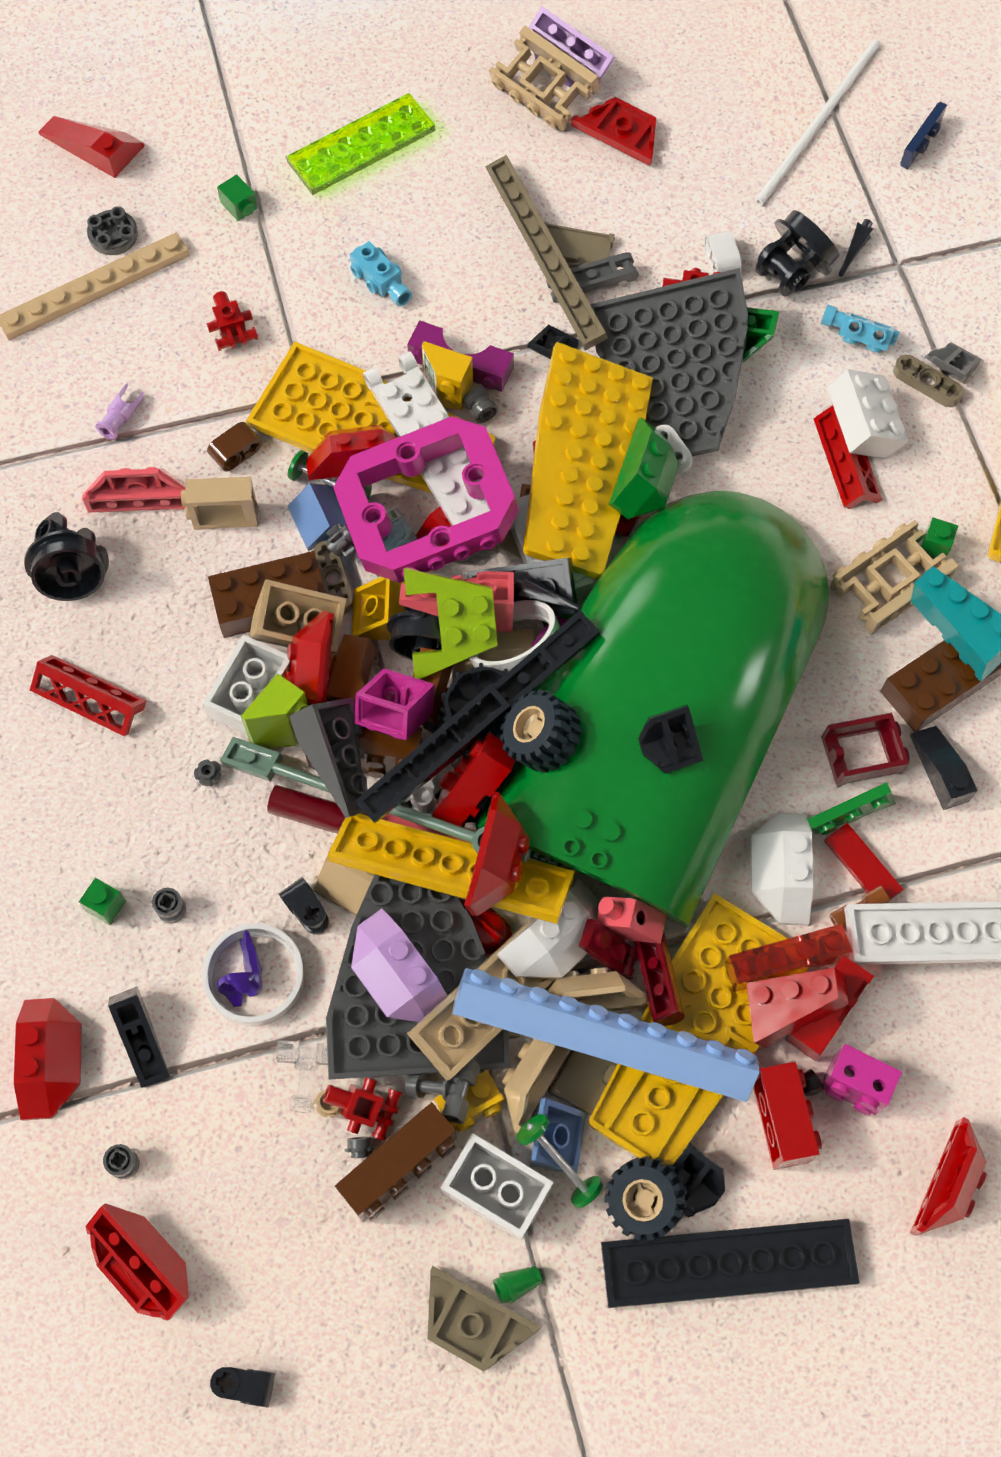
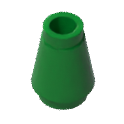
(516, 1283)

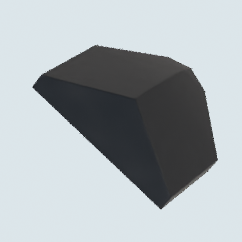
(548, 337)
(670, 740)
(702, 1179)

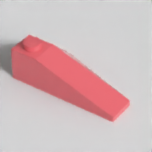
(503, 597)

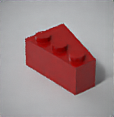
(815, 1036)

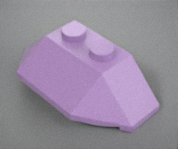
(571, 43)
(394, 970)

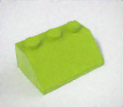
(268, 715)

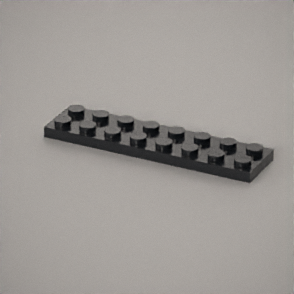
(729, 1263)

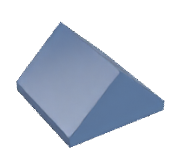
(316, 512)
(563, 1133)

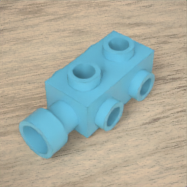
(368, 262)
(864, 333)

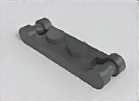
(603, 273)

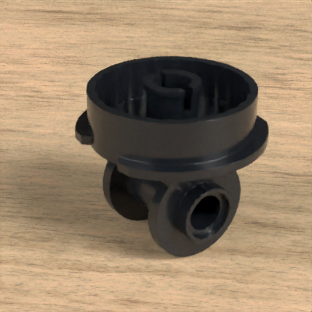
(806, 240)
(65, 562)
(413, 631)

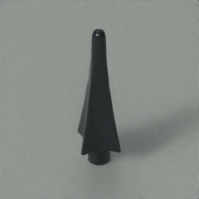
(859, 239)
(536, 590)

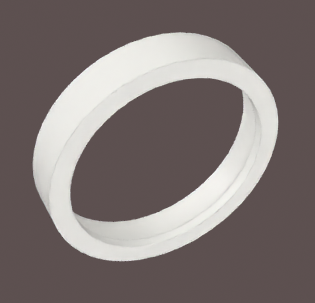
(523, 610)
(228, 939)

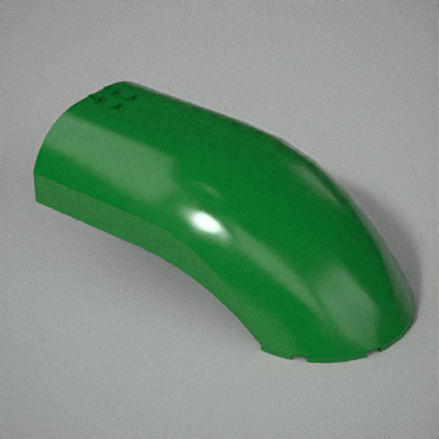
(695, 610)

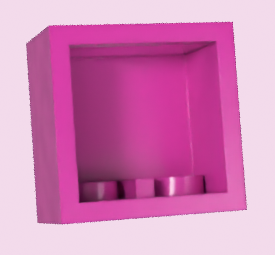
(398, 713)
(859, 1088)

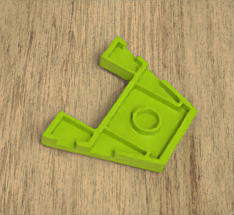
(464, 619)

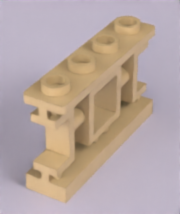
(555, 63)
(882, 554)

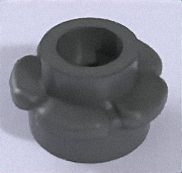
(210, 779)
(359, 1146)

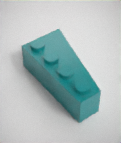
(962, 619)

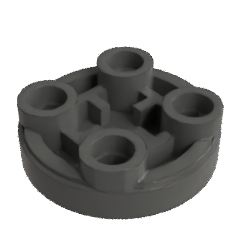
(112, 231)

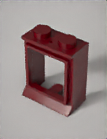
(889, 734)

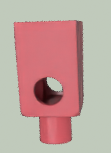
(621, 918)

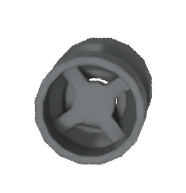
(482, 407)
(172, 910)
(125, 1165)

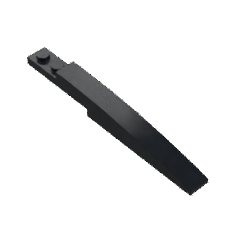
(477, 718)

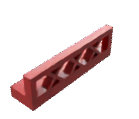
(850, 471)
(91, 686)

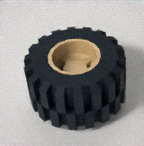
(541, 731)
(646, 1198)

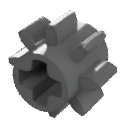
(340, 540)

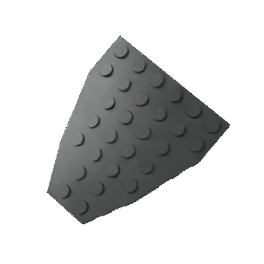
(690, 344)
(357, 1031)

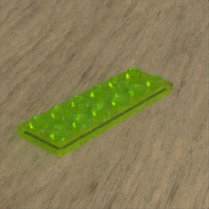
(360, 143)

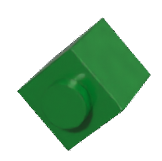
(237, 197)
(939, 537)
(102, 901)

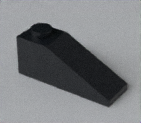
(944, 768)
(138, 1036)

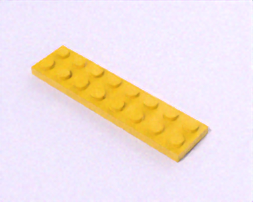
(443, 865)

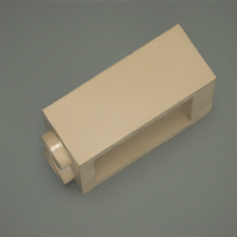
(220, 502)

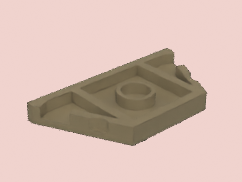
(472, 1323)

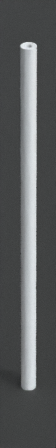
(817, 122)

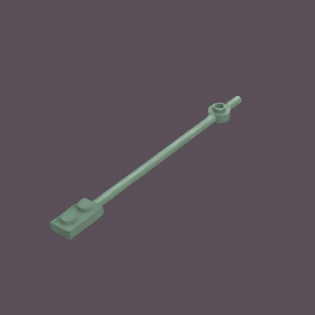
(266, 763)

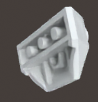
(784, 868)
(552, 948)

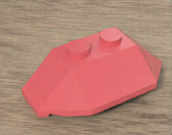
(134, 491)

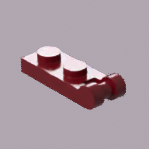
(608, 948)

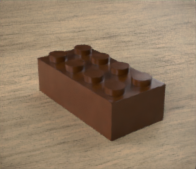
(238, 590)
(932, 685)
(383, 750)
(397, 1162)

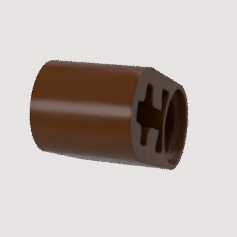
(234, 446)

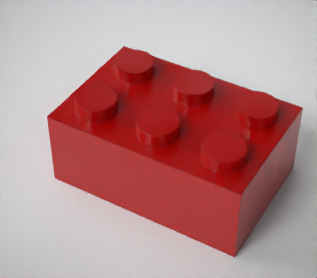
(786, 1116)

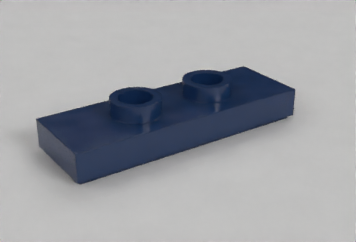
(921, 139)

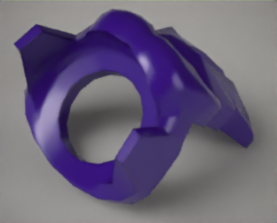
(243, 982)

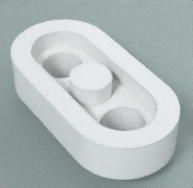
(678, 448)

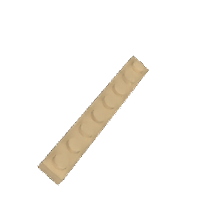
(92, 286)

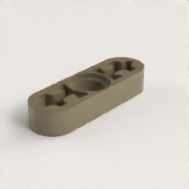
(925, 370)
(335, 566)

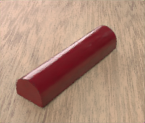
(305, 809)
(660, 981)

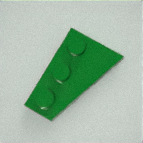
(852, 809)

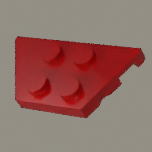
(621, 128)

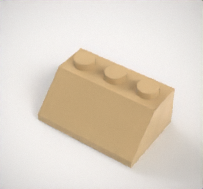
(287, 609)
(343, 885)

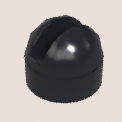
(813, 1083)

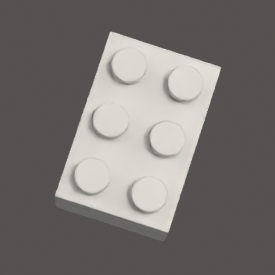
(867, 414)
(242, 680)
(496, 1187)

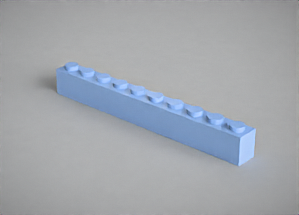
(606, 1034)

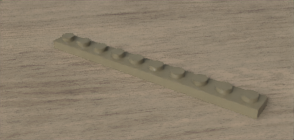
(546, 253)

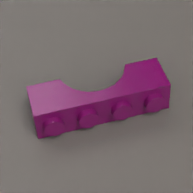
(490, 367)

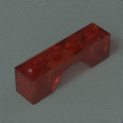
(799, 952)

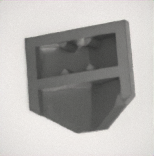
(954, 361)

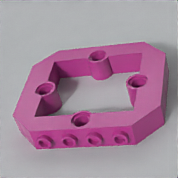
(423, 446)

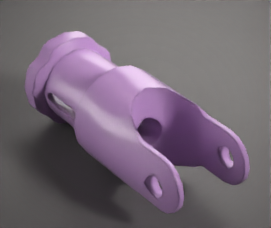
(117, 414)

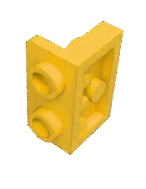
(483, 1100)

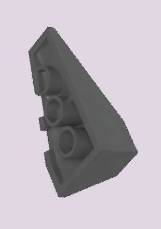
(332, 746)

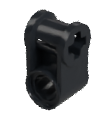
(303, 903)
(249, 1387)

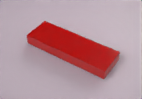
(861, 861)

